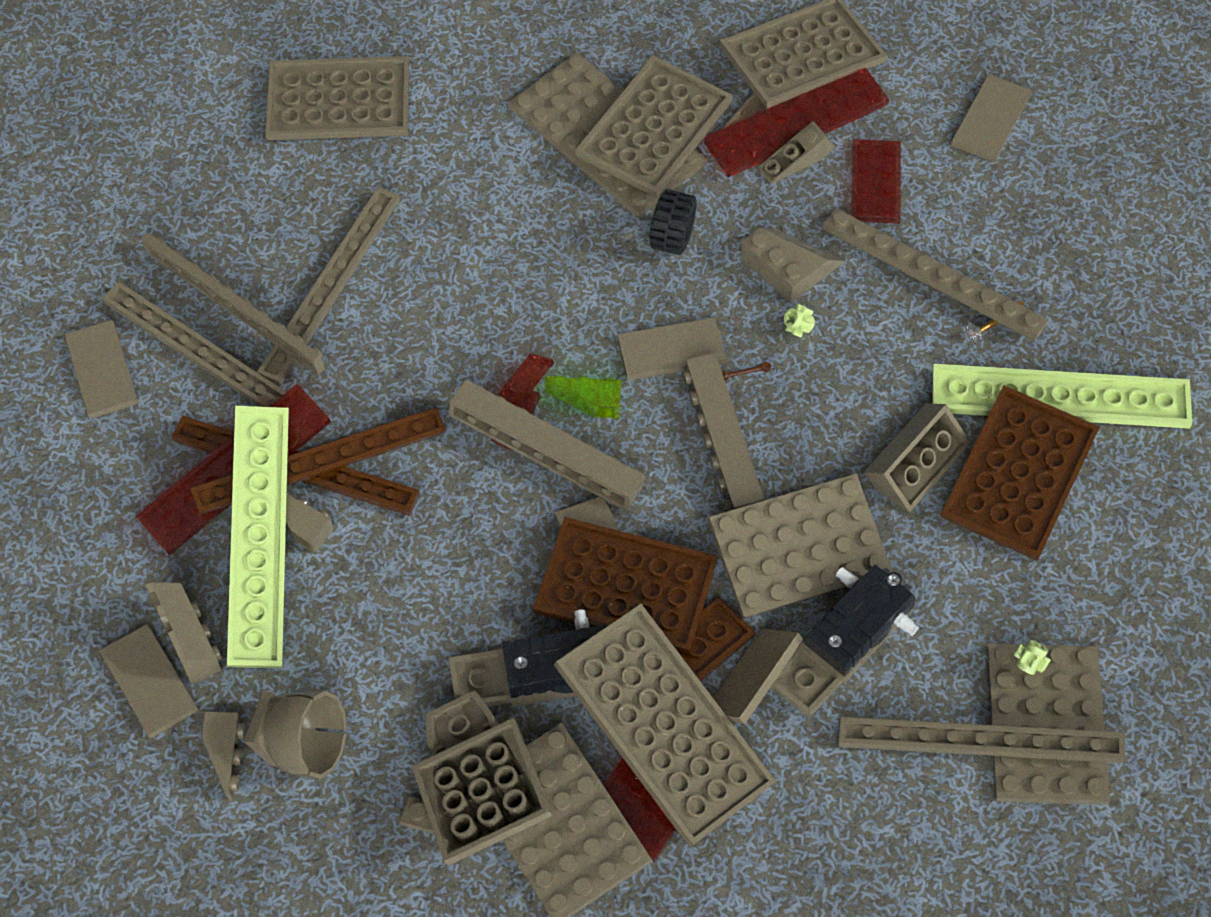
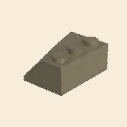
(786, 261)
(185, 630)

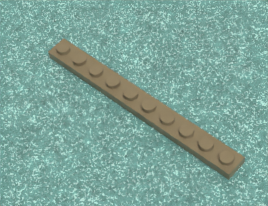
(936, 274)
(332, 280)
(239, 307)
(192, 346)
(982, 739)

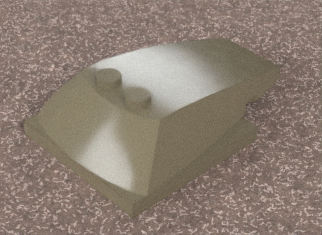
(477, 779)

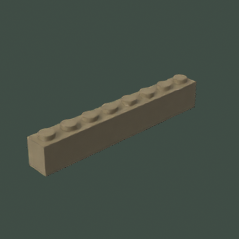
(722, 432)
(546, 445)

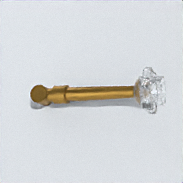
(974, 334)

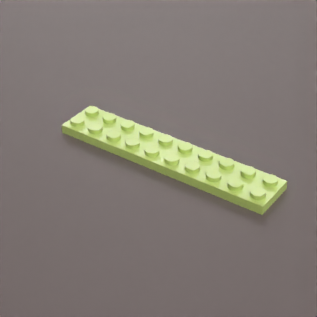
(1084, 395)
(258, 538)

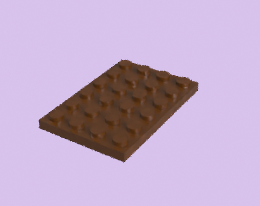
(1020, 472)
(617, 571)

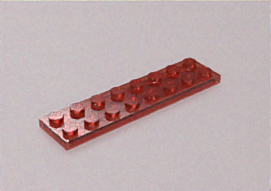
(764, 133)
(173, 515)

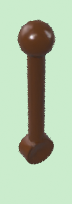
(765, 367)

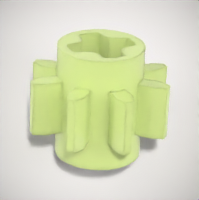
(799, 320)
(1032, 657)

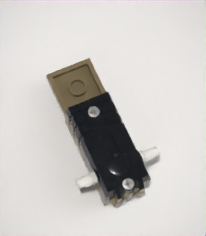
(846, 637)
(522, 669)

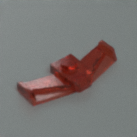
(521, 384)

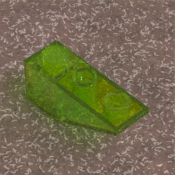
(593, 396)

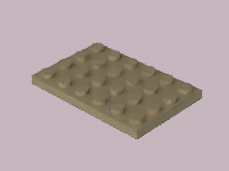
(802, 51)
(338, 98)
(654, 126)
(797, 544)
(1058, 698)
(585, 842)

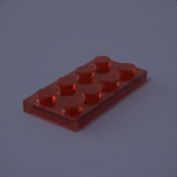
(876, 181)

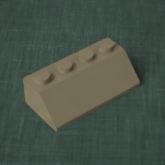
(918, 456)

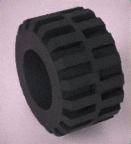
(672, 221)

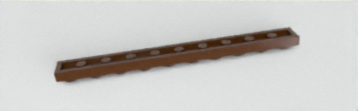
(333, 455)
(341, 481)

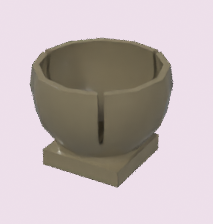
(288, 736)

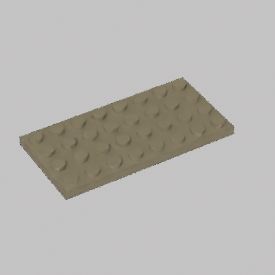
(568, 106)
(665, 724)

